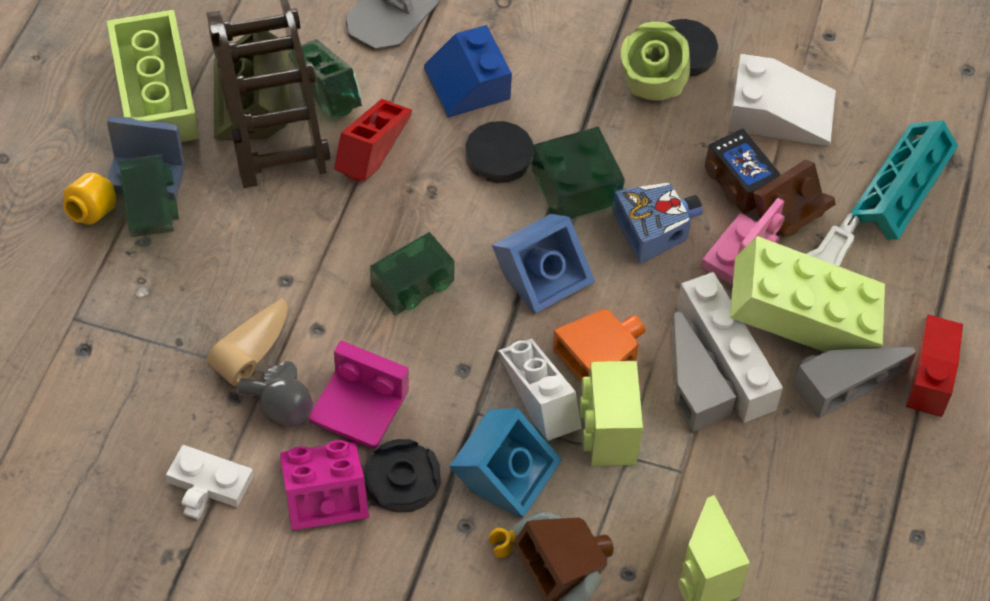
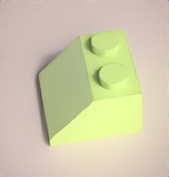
(714, 559)

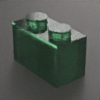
(147, 195)
(412, 273)

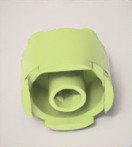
(655, 79)

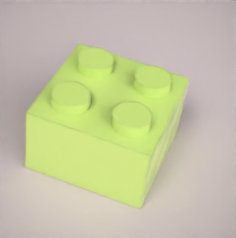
(611, 413)

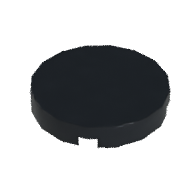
(701, 43)
(499, 151)
(402, 475)

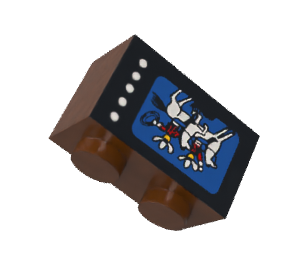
(739, 168)

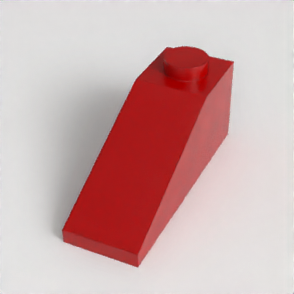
(370, 139)
(935, 366)

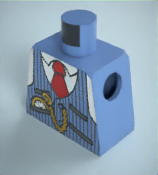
(654, 218)

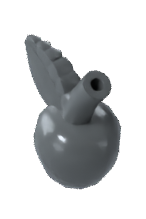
(281, 394)

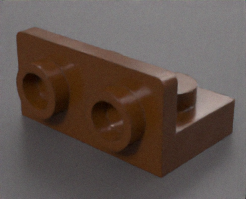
(801, 197)

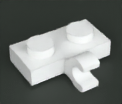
(206, 478)

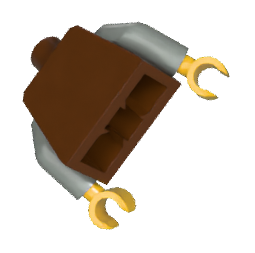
(557, 554)

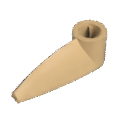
(245, 346)

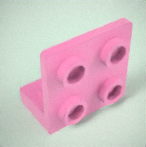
(737, 236)

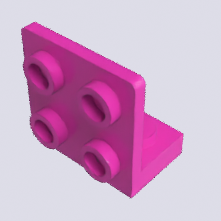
(361, 395)
(324, 484)

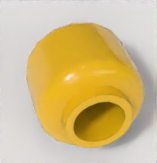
(89, 198)

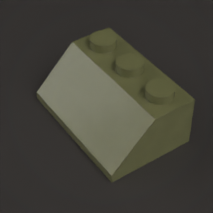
(255, 101)

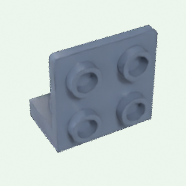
(142, 139)

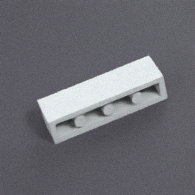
(736, 352)

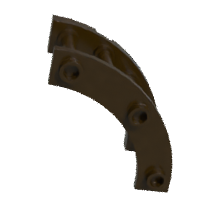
(237, 86)

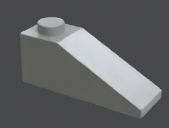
(847, 374)

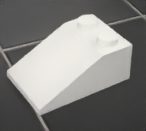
(780, 102)

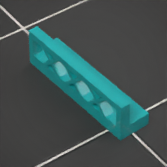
(911, 177)

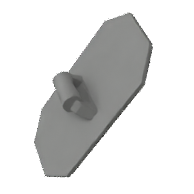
(386, 22)

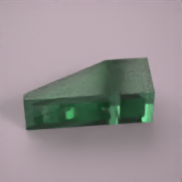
(335, 80)

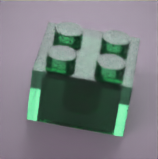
(577, 173)

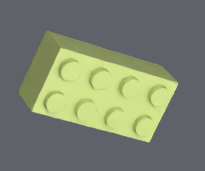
(153, 71)
(806, 298)

